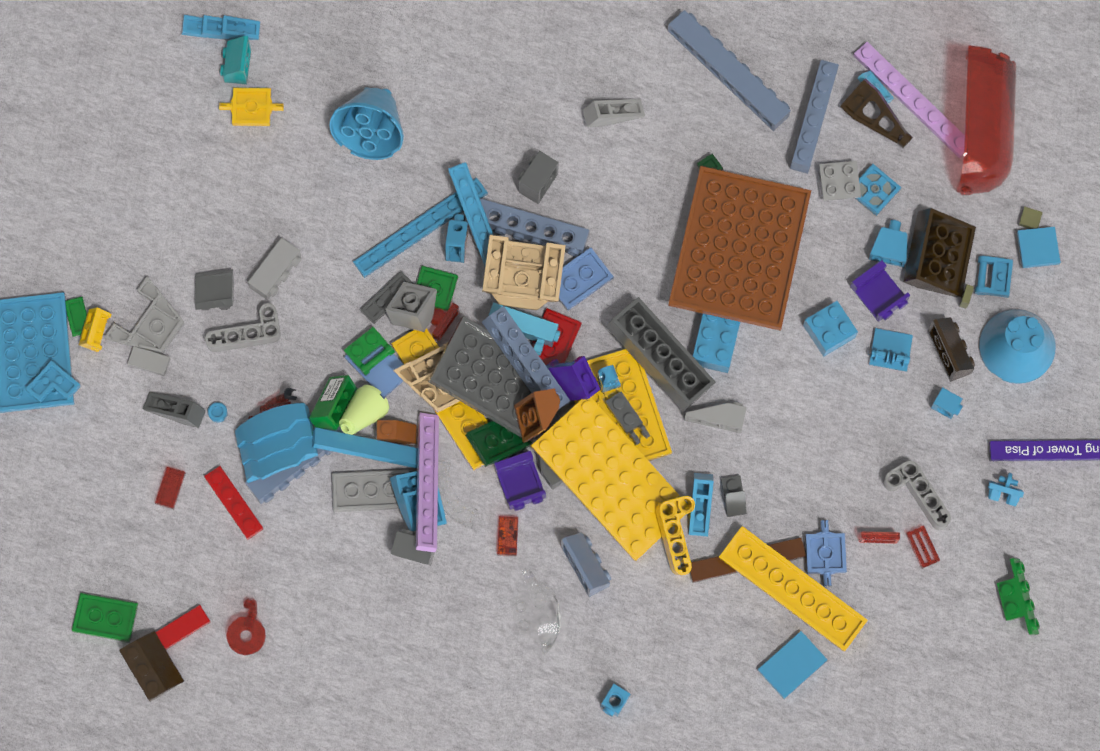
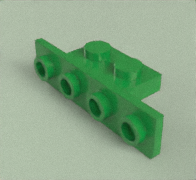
(1016, 598)

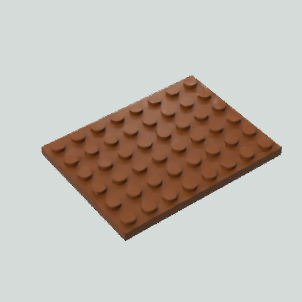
(740, 248)

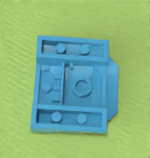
(275, 440)

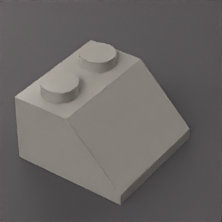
(412, 306)

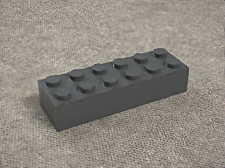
(660, 354)

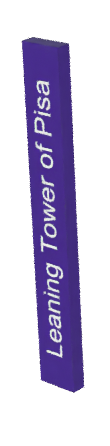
(1045, 450)

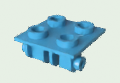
(891, 350)

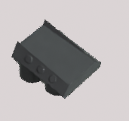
(214, 290)

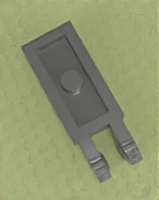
(626, 416)

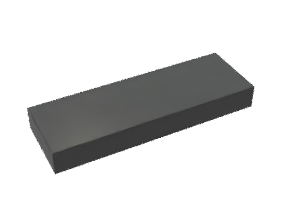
(377, 305)

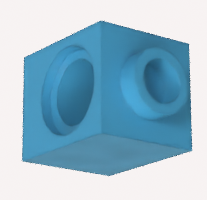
(947, 403)
(619, 693)

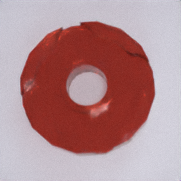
(252, 625)

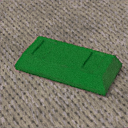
(76, 315)

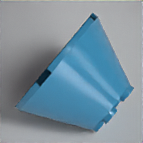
(369, 125)
(1017, 346)

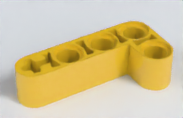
(677, 536)

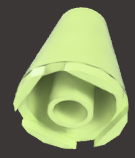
(363, 410)

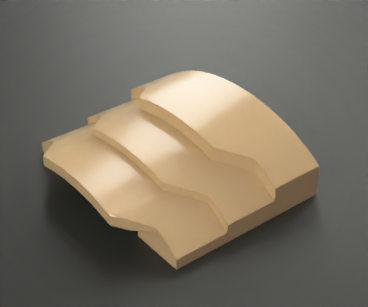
(523, 272)

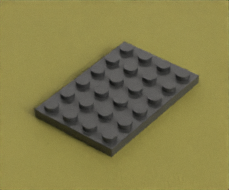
(480, 375)

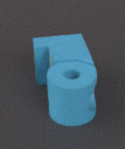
(608, 378)

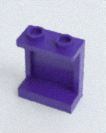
(574, 378)
(520, 481)

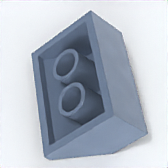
(585, 563)

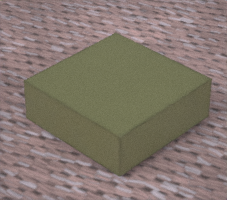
(1030, 218)
(966, 296)

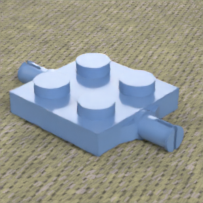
(826, 553)

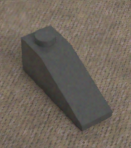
(174, 409)

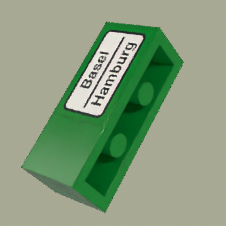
(333, 402)

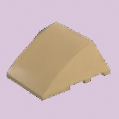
(417, 375)

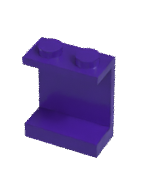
(879, 292)

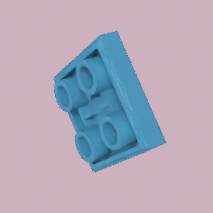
(1038, 247)

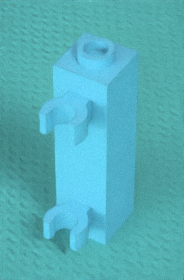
(533, 327)

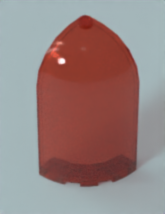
(988, 121)

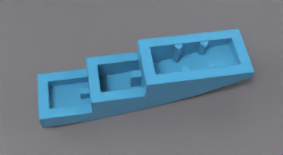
(220, 28)

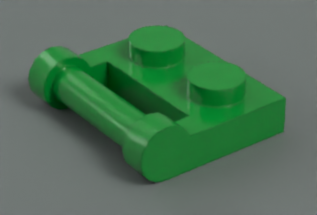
(364, 347)

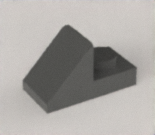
(734, 496)

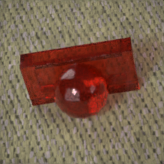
(443, 320)

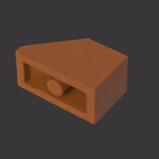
(396, 432)

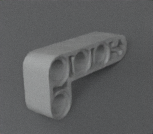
(243, 331)
(920, 496)

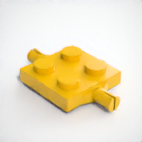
(251, 106)

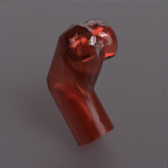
(252, 606)

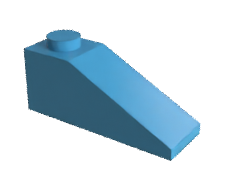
(702, 495)

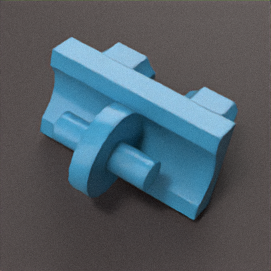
(1013, 493)

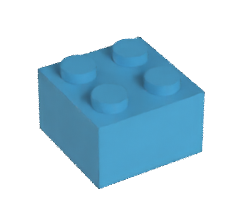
(830, 328)

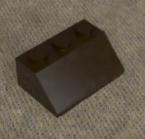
(951, 348)
(151, 666)

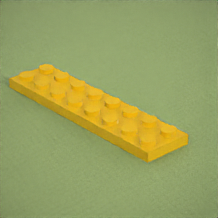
(457, 418)
(793, 589)

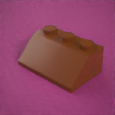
(536, 412)

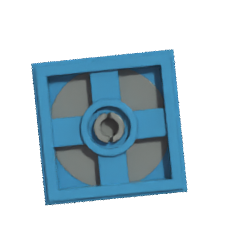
(876, 189)

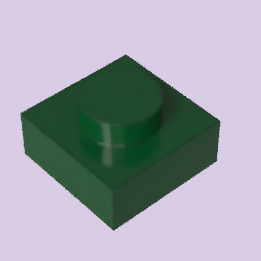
(710, 162)

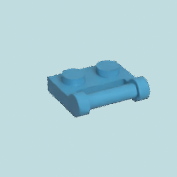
(1000, 276)

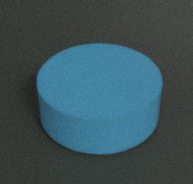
(217, 412)

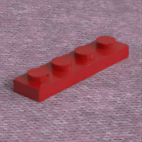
(233, 502)

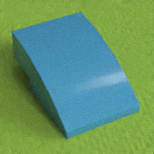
(406, 496)

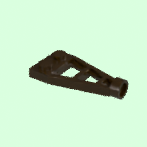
(860, 98)

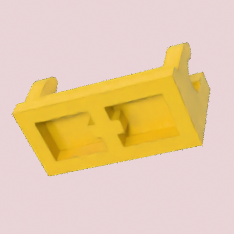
(94, 329)

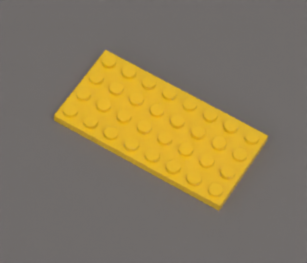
(607, 475)

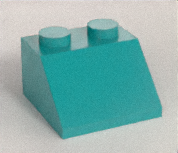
(237, 61)

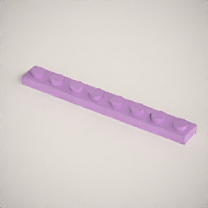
(911, 98)
(427, 482)

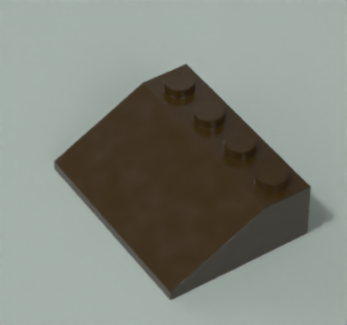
(939, 253)

